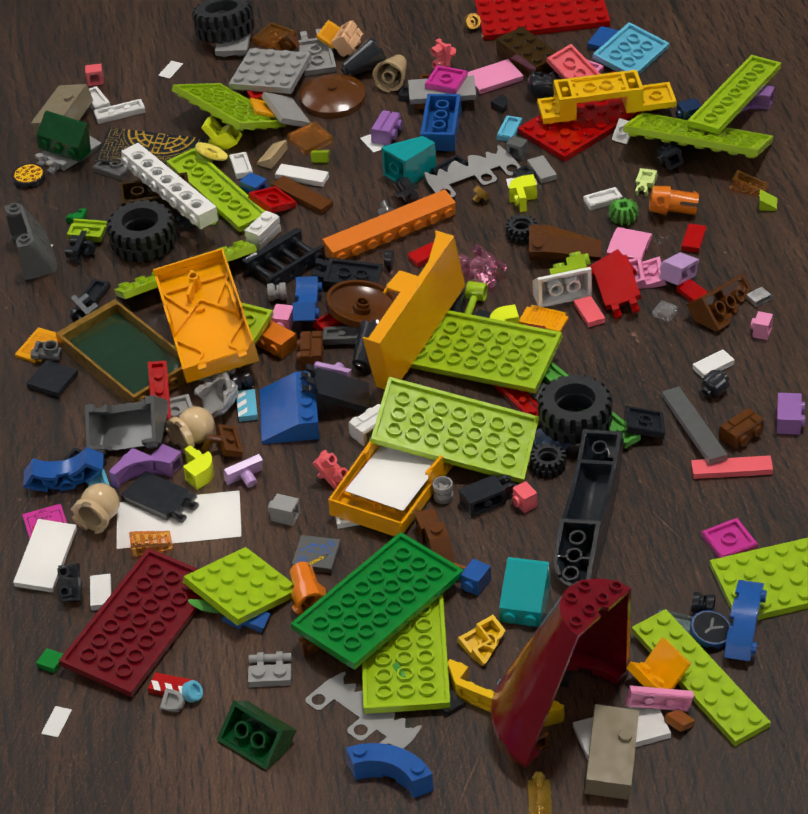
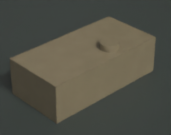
(67, 101)
(611, 752)

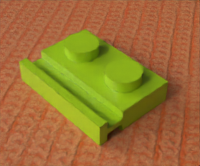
(95, 229)

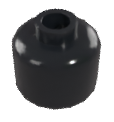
(715, 383)

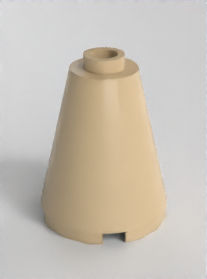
(390, 73)

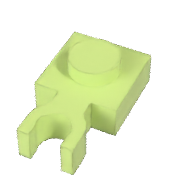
(645, 179)

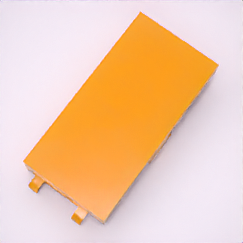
(415, 311)
(205, 315)
(375, 514)

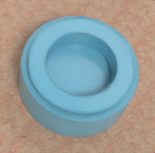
(192, 691)

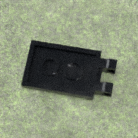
(341, 270)
(336, 388)
(159, 497)

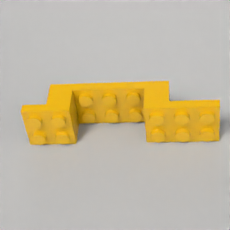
(601, 87)

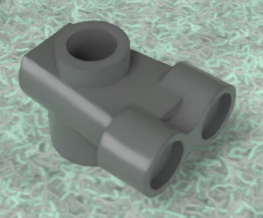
(46, 350)

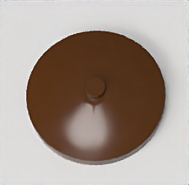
(333, 95)
(358, 300)

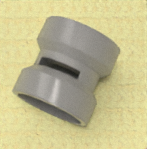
(277, 291)
(443, 490)

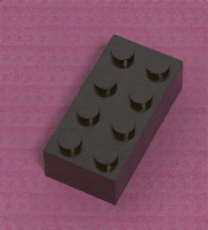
(525, 51)
(137, 190)

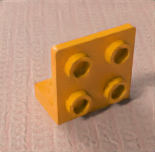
(661, 668)

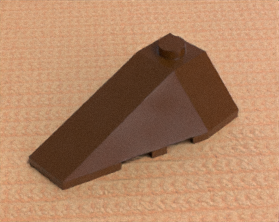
(556, 243)
(720, 304)

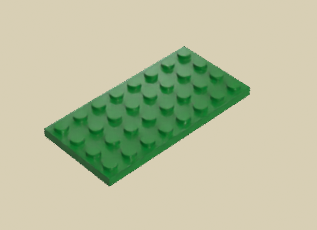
(377, 600)

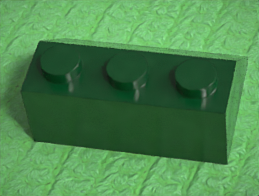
(64, 136)
(255, 734)

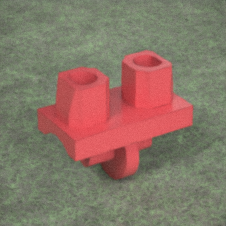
(443, 53)
(329, 469)

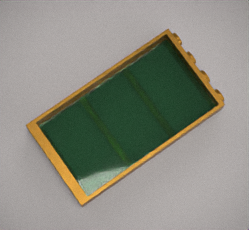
(117, 350)

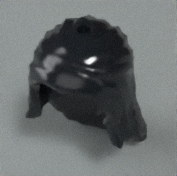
(541, 84)

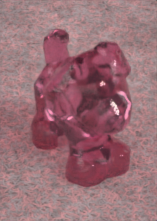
(482, 266)

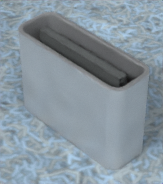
(759, 296)

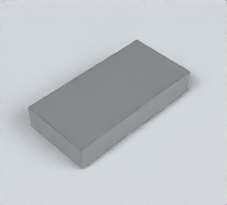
(543, 169)

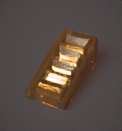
(747, 183)
(142, 536)

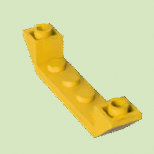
(483, 697)

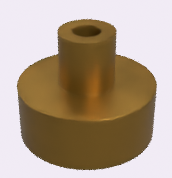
(472, 21)
(480, 193)

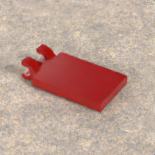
(617, 284)

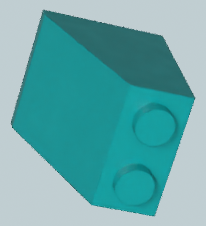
(409, 159)
(524, 591)

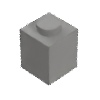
(284, 509)

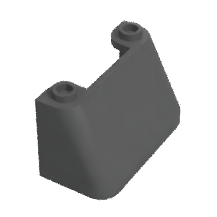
(32, 242)
(126, 425)

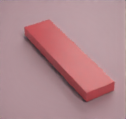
(733, 467)

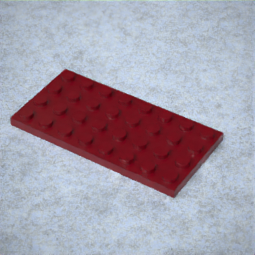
(134, 624)

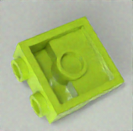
(574, 262)

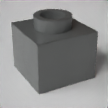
(517, 147)

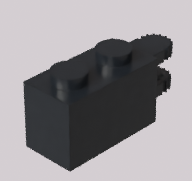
(485, 494)

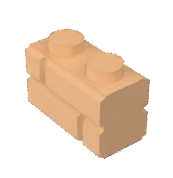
(347, 38)

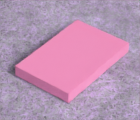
(495, 76)

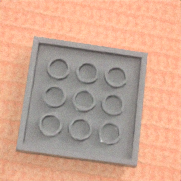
(270, 70)

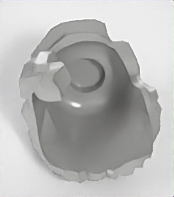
(218, 395)

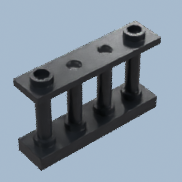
(279, 248)

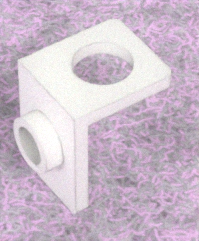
(619, 135)

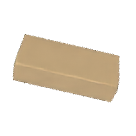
(273, 154)

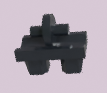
(405, 190)
(79, 247)
(81, 307)
(69, 582)

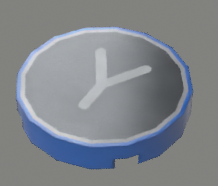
(709, 629)

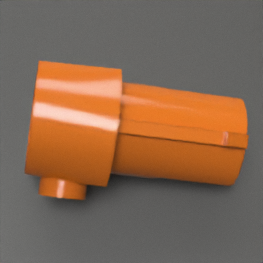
(667, 200)
(306, 587)

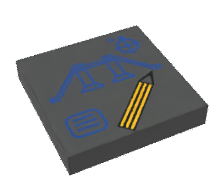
(317, 552)

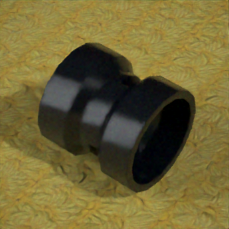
(243, 380)
(698, 602)

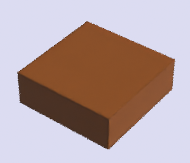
(679, 720)

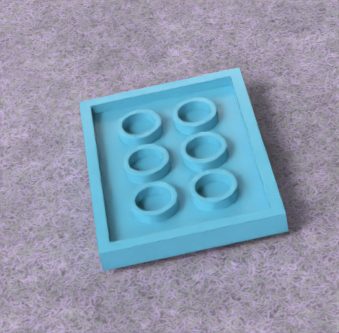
(630, 49)

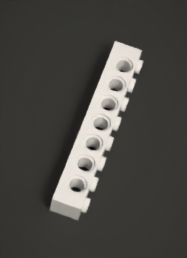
(169, 186)

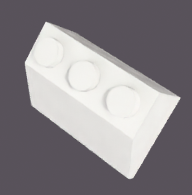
(563, 287)

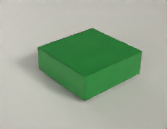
(49, 660)

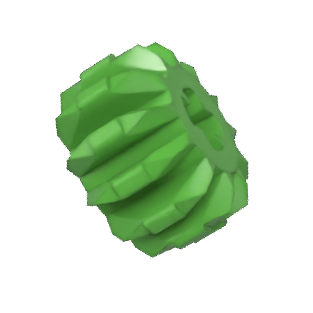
(623, 211)

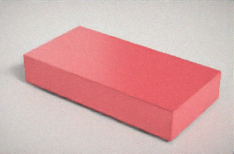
(589, 311)

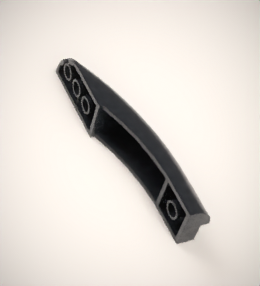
(589, 506)

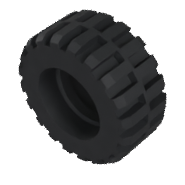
(223, 20)
(141, 231)
(570, 393)

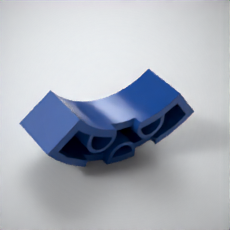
(307, 299)
(63, 474)
(745, 613)
(391, 761)

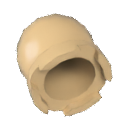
(190, 427)
(96, 507)

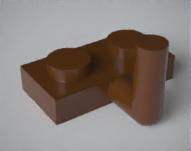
(228, 440)

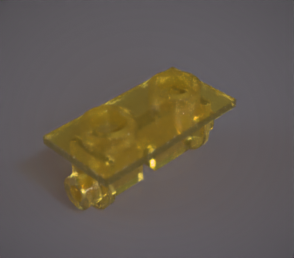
(539, 794)

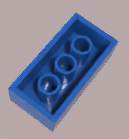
(442, 120)

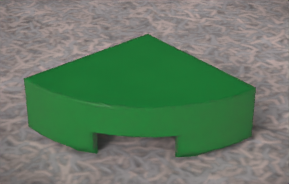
(81, 214)

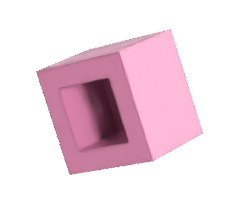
(762, 325)

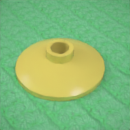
(211, 152)

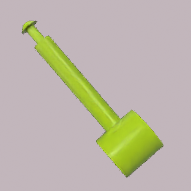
(475, 292)

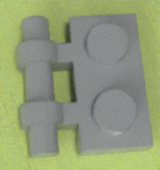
(270, 675)

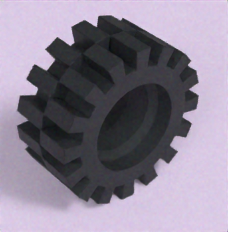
(518, 228)
(548, 468)

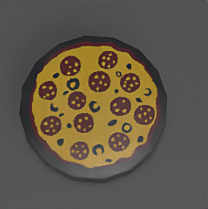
(28, 175)

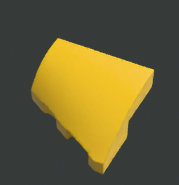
(482, 640)

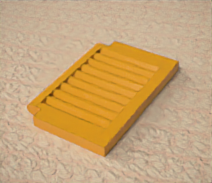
(328, 33)
(261, 108)
(542, 316)
(39, 335)

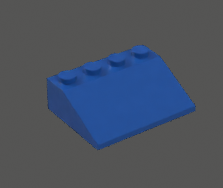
(288, 412)

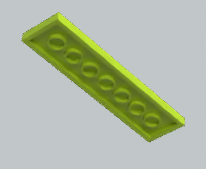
(734, 94)
(215, 186)
(145, 284)
(712, 688)

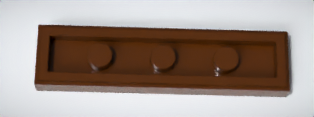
(303, 195)

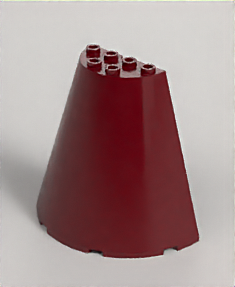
(581, 631)

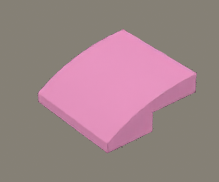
(630, 242)
(647, 272)

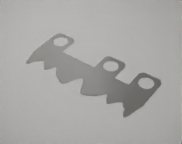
(476, 166)
(384, 722)

